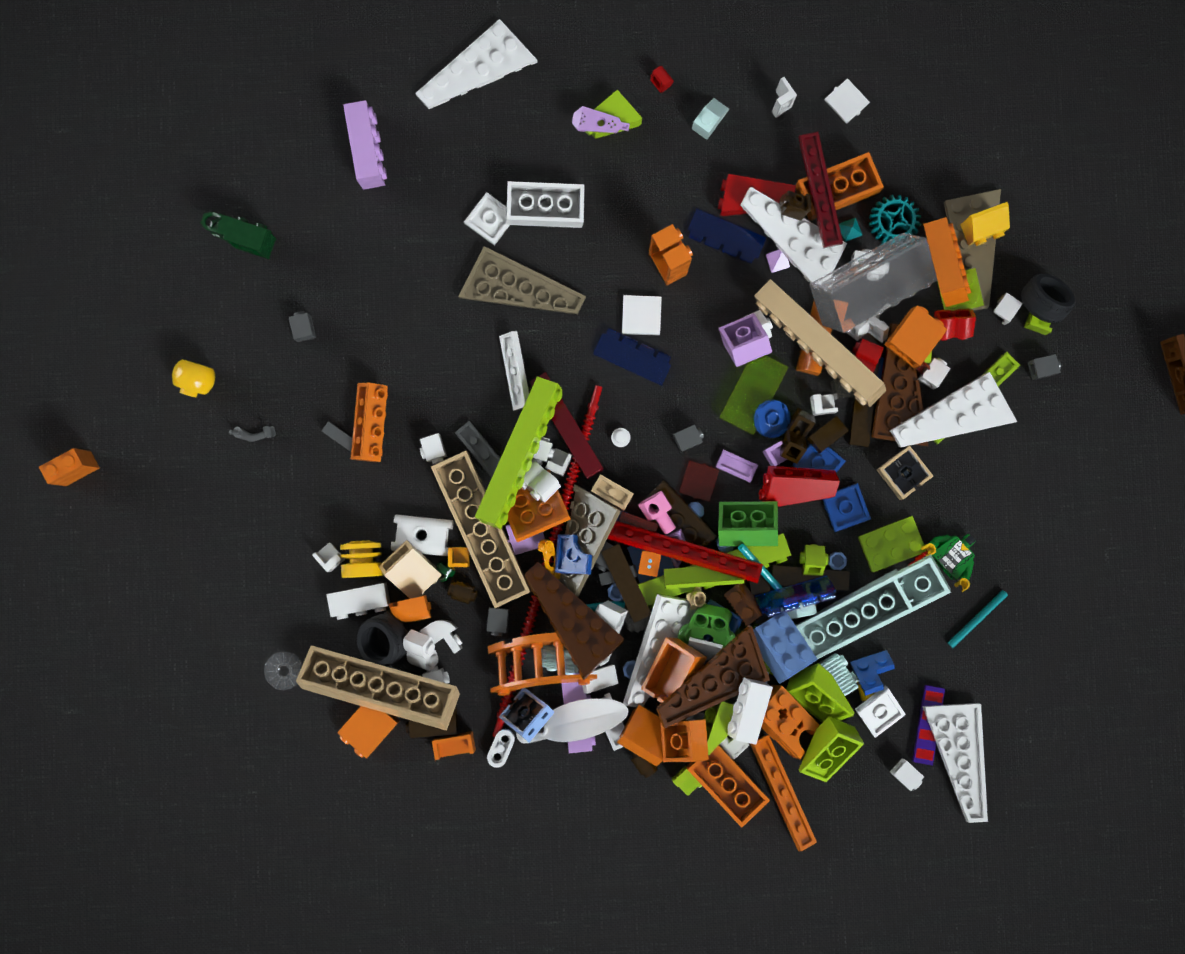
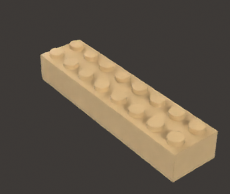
(824, 347)
(485, 543)
(378, 687)

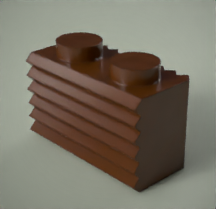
(744, 603)

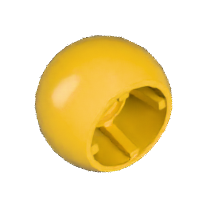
(193, 378)

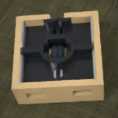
(904, 472)

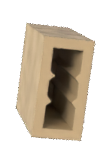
(410, 570)

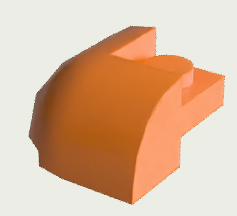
(411, 609)

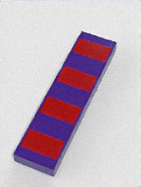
(925, 743)

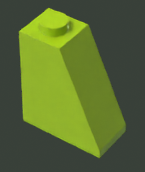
(619, 107)

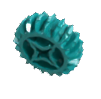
(887, 217)

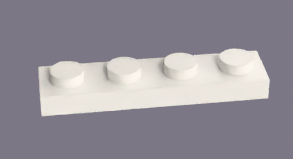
(514, 369)

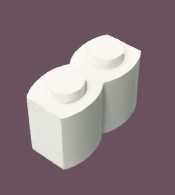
(540, 482)
(420, 650)

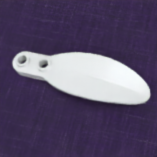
(581, 720)

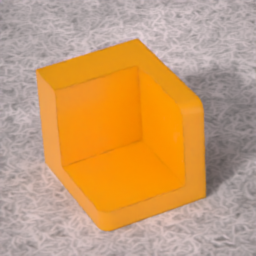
(458, 557)

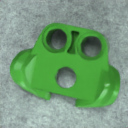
(709, 625)

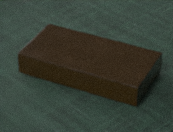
(827, 434)

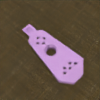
(593, 117)

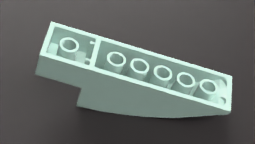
(874, 606)

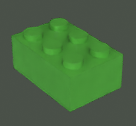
(748, 523)

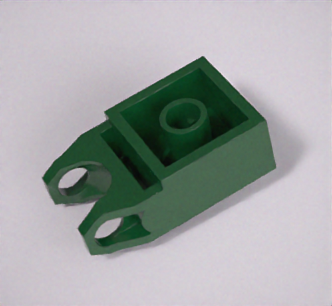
(241, 234)

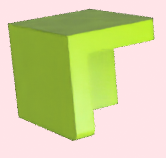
(1037, 325)
(686, 781)

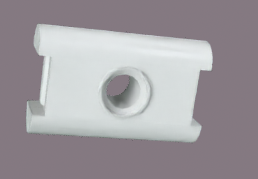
(436, 530)

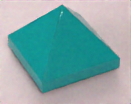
(850, 230)

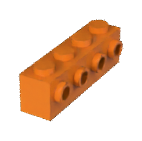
(369, 422)

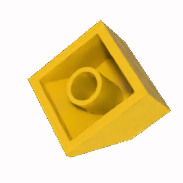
(986, 224)

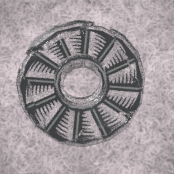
(272, 670)

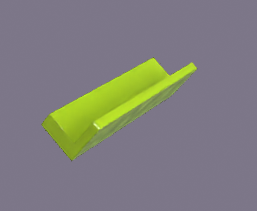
(696, 577)

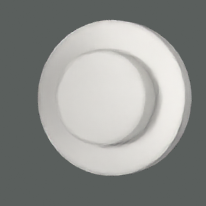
(620, 437)

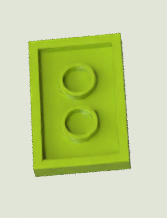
(891, 544)

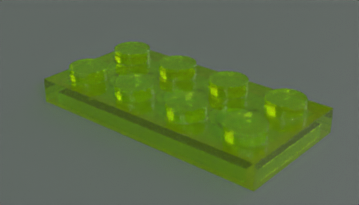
(755, 385)

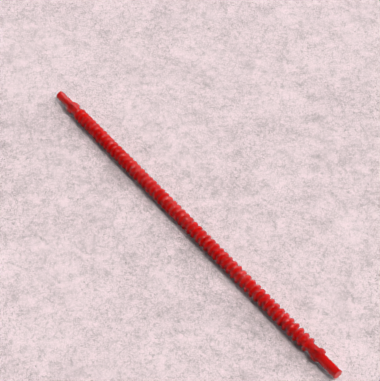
(592, 408)

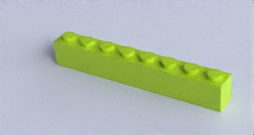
(519, 452)
(764, 554)

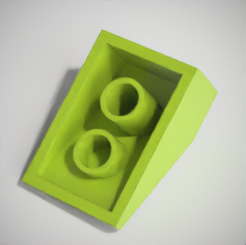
(819, 693)
(717, 722)
(830, 749)

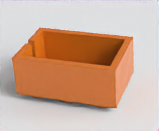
(672, 668)

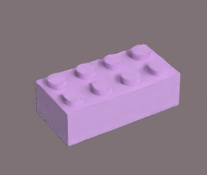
(365, 144)

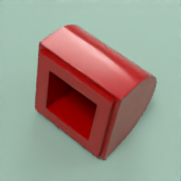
(661, 79)

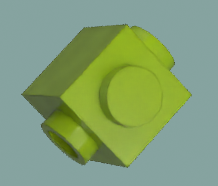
(813, 560)

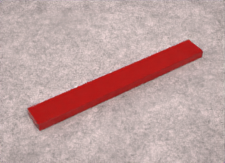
(686, 552)

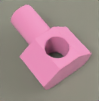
(660, 514)

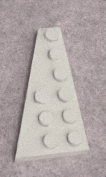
(482, 62)
(795, 239)
(967, 410)
(665, 621)
(960, 743)

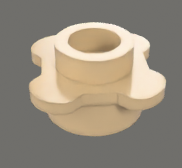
(700, 598)

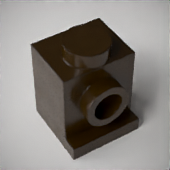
(795, 205)

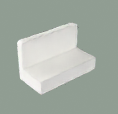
(786, 98)

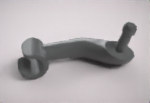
(240, 433)

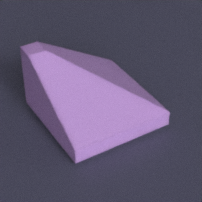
(777, 261)

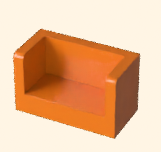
(453, 745)

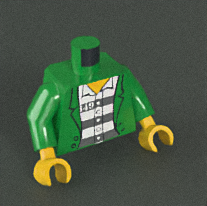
(953, 557)

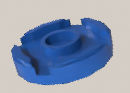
(771, 418)

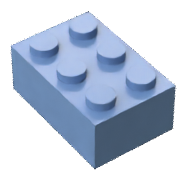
(783, 647)

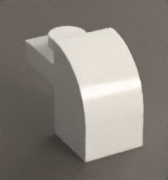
(873, 326)
(443, 629)

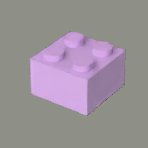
(745, 340)

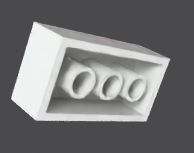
(545, 204)

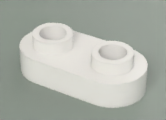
(500, 747)

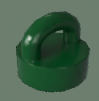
(447, 571)

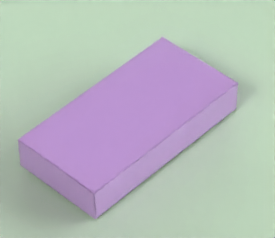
(736, 466)

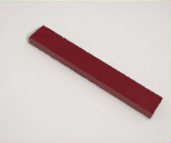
(820, 190)
(574, 437)

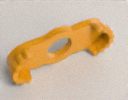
(548, 550)

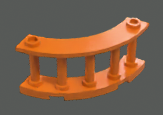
(536, 643)

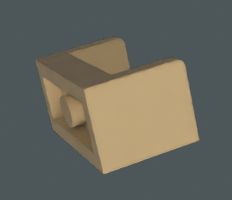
(612, 492)

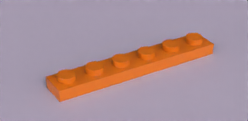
(783, 793)

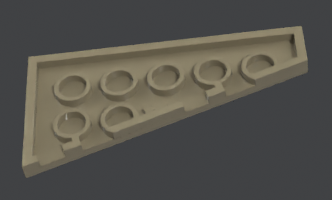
(975, 256)
(510, 283)
(592, 523)

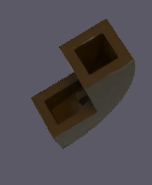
(795, 436)

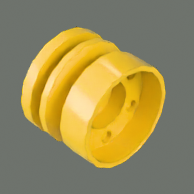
(361, 559)

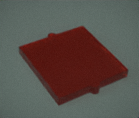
(699, 481)

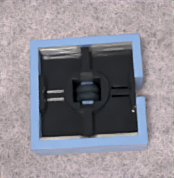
(526, 714)

